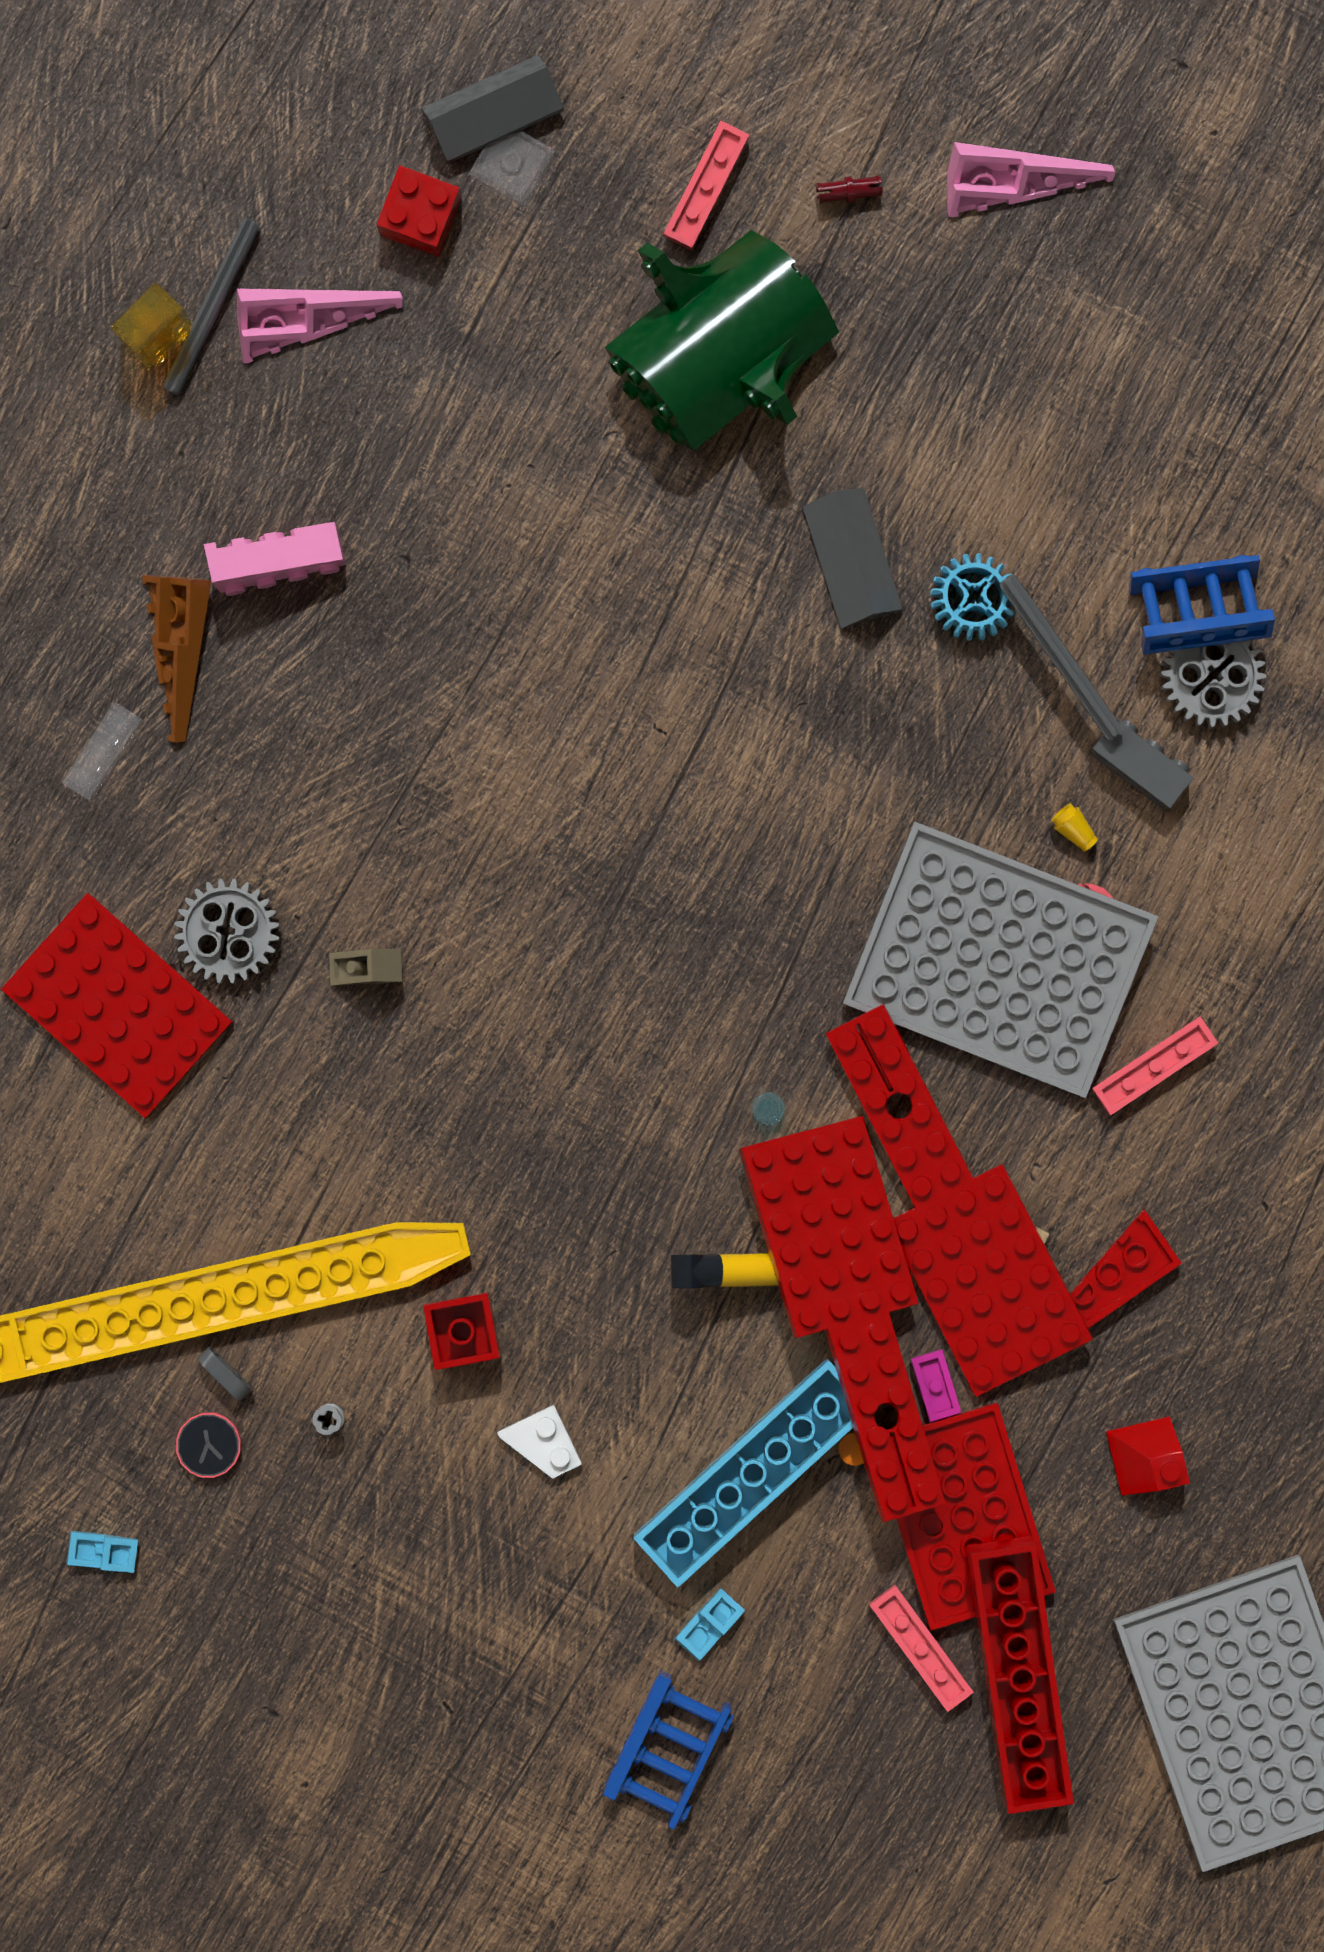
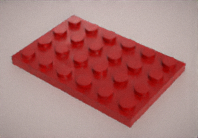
(117, 1005)
(981, 1506)

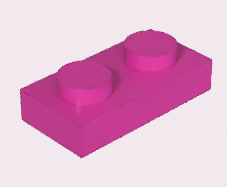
(935, 1385)

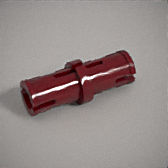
(849, 189)

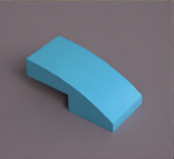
(102, 1551)
(709, 1624)

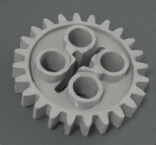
(1232, 696)
(198, 927)

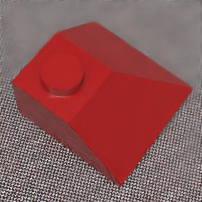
(1147, 1457)

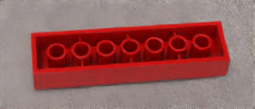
(1020, 1674)

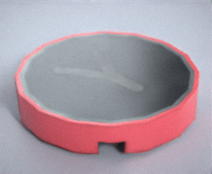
(208, 1445)

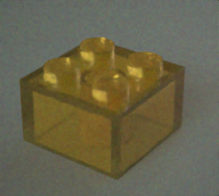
(152, 326)

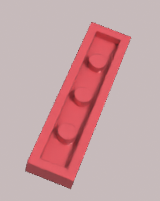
(706, 185)
(1154, 1065)
(921, 1648)

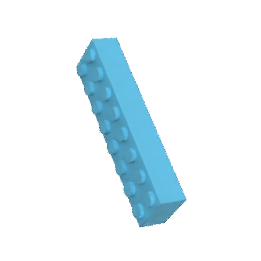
(747, 1475)

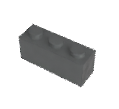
(1143, 765)

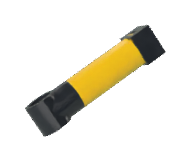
(722, 1270)

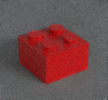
(419, 210)
(462, 1330)

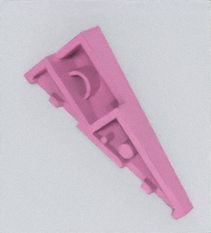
(994, 175)
(285, 316)

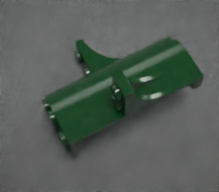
(720, 338)

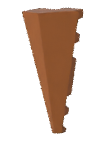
(179, 621)

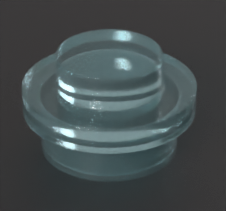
(768, 1108)

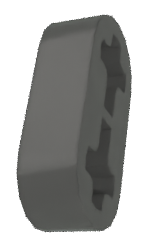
(225, 1374)

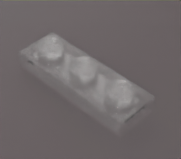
(102, 751)

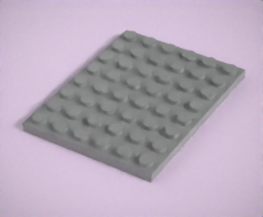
(1000, 959)
(1237, 1707)

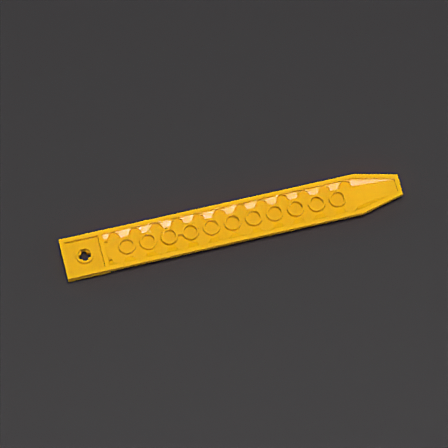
(226, 1296)

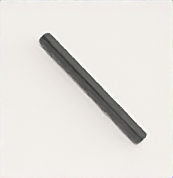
(211, 306)
(1061, 657)

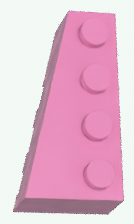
(275, 558)

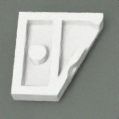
(543, 1442)

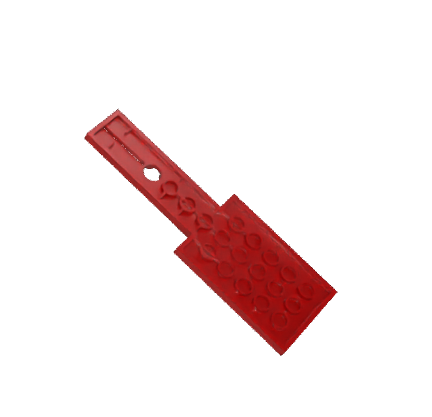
(966, 1234)
(843, 1276)

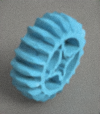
(962, 588)

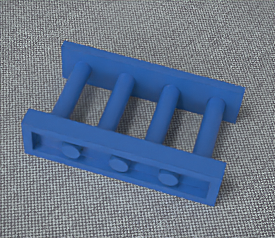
(1205, 631)
(635, 1752)

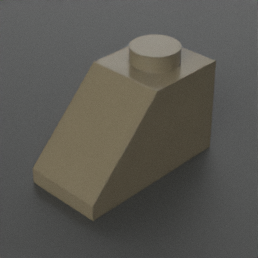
(365, 967)

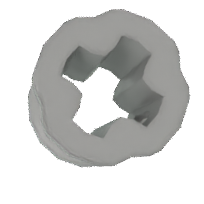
(337, 1414)

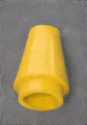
(1074, 826)

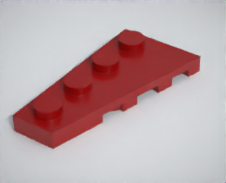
(1124, 1270)

